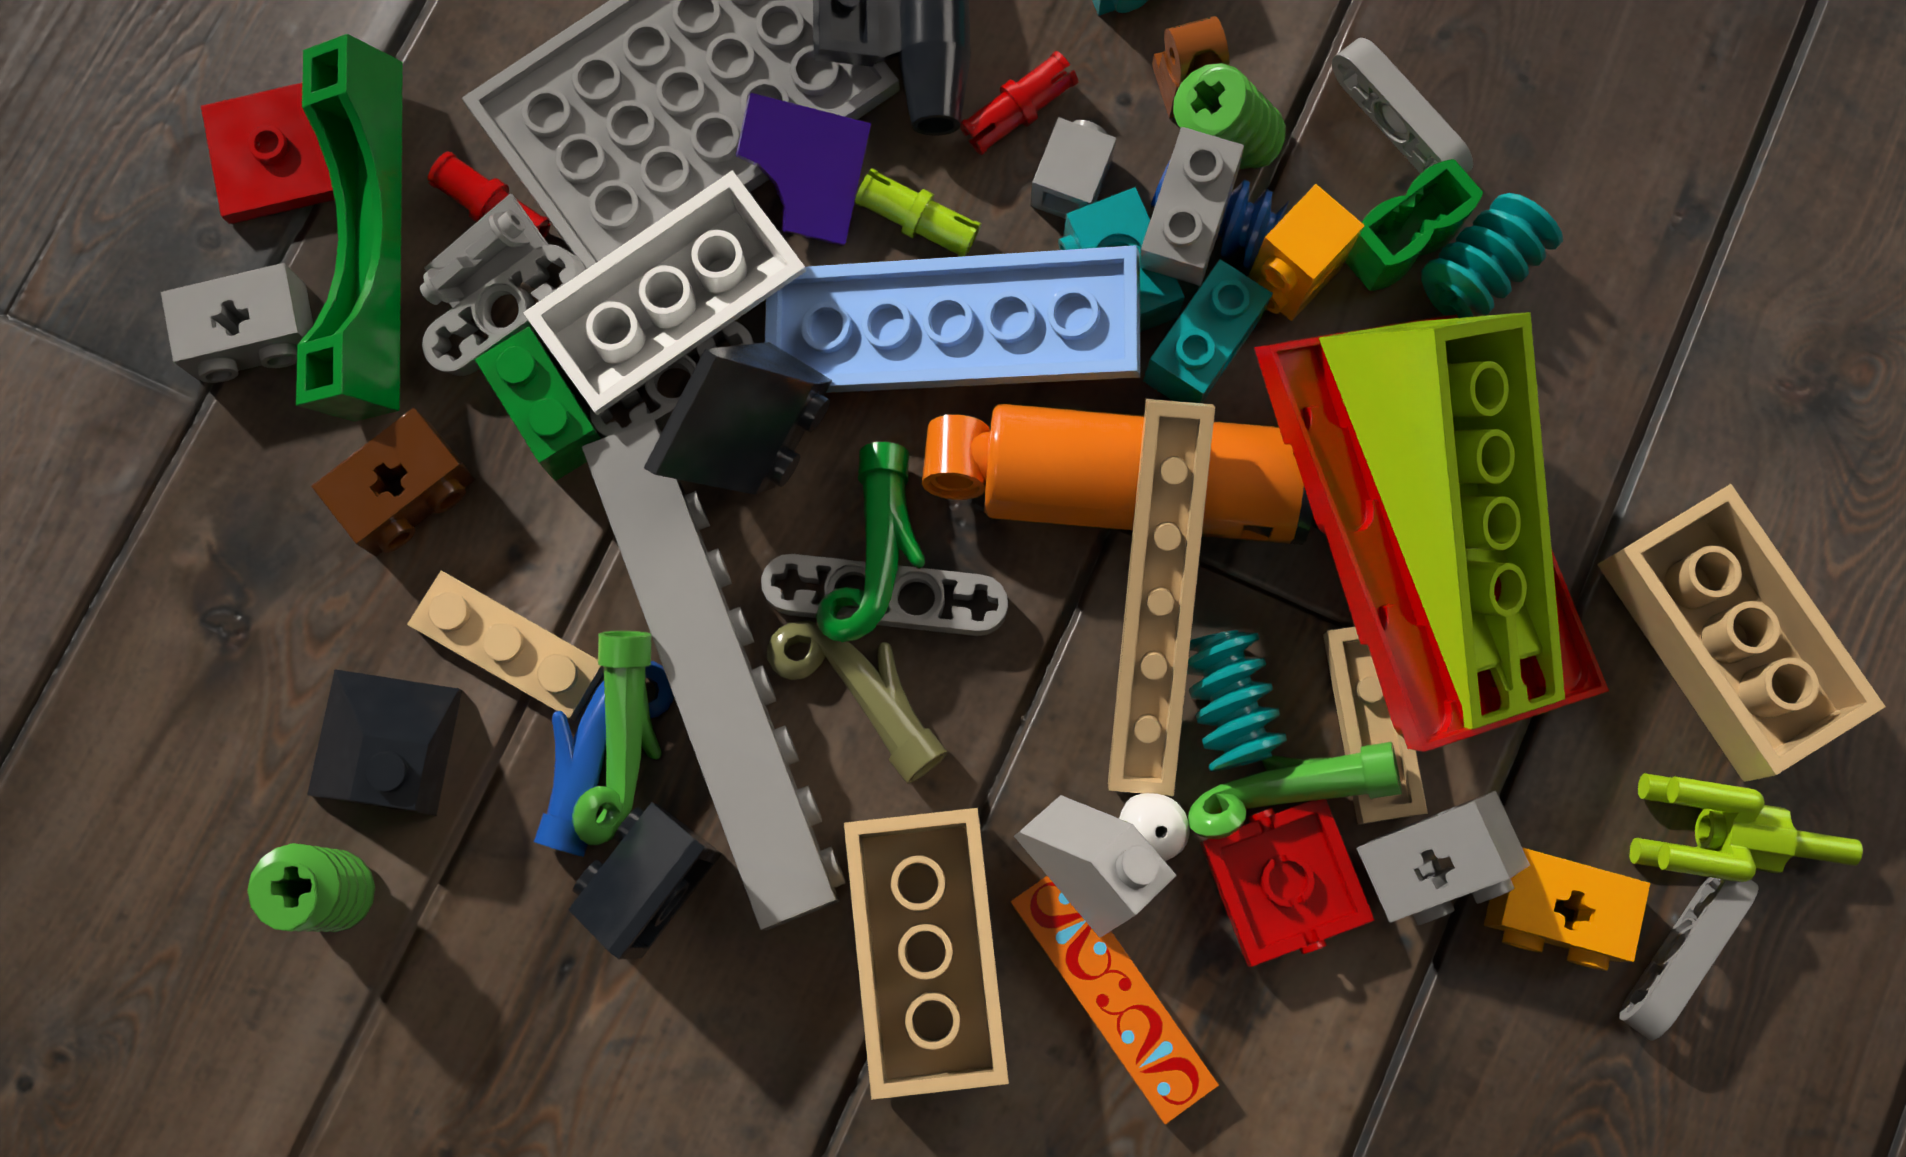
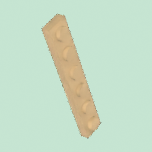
(1160, 596)

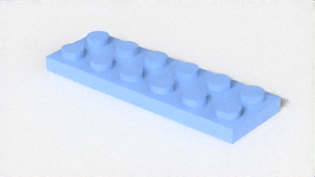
(964, 319)

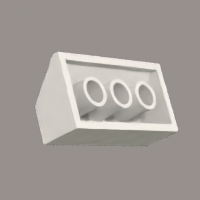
(664, 292)

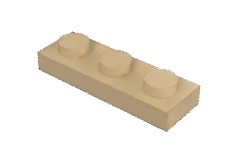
(507, 645)
(1367, 721)

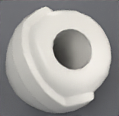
(1159, 821)

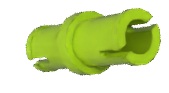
(917, 213)

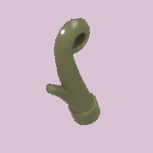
(878, 693)

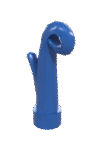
(581, 762)

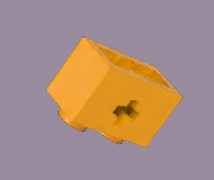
(1305, 251)
(1605, 905)

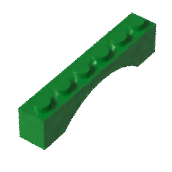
(353, 350)

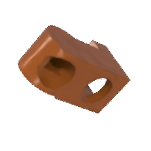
(1186, 50)

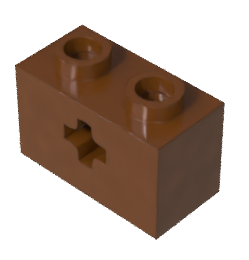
(362, 490)

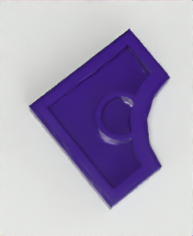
(809, 159)

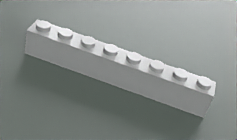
(714, 683)

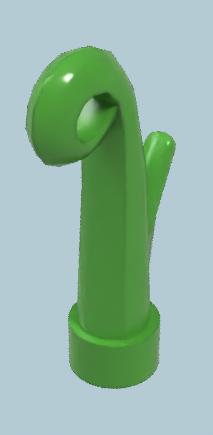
(627, 729)
(1291, 780)

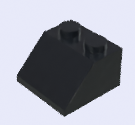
(642, 881)

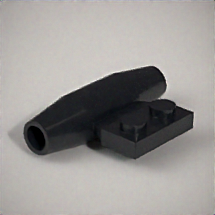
(925, 36)

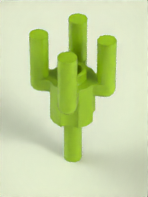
(1733, 833)

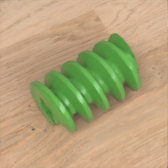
(1230, 107)
(311, 889)

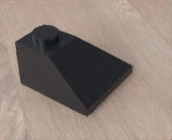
(385, 742)

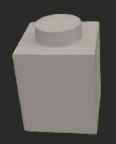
(1072, 167)

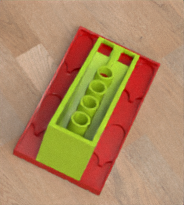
(1437, 516)

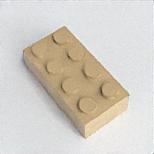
(1741, 636)
(925, 954)

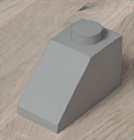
(1095, 862)

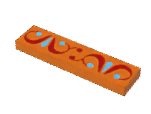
(1117, 1002)

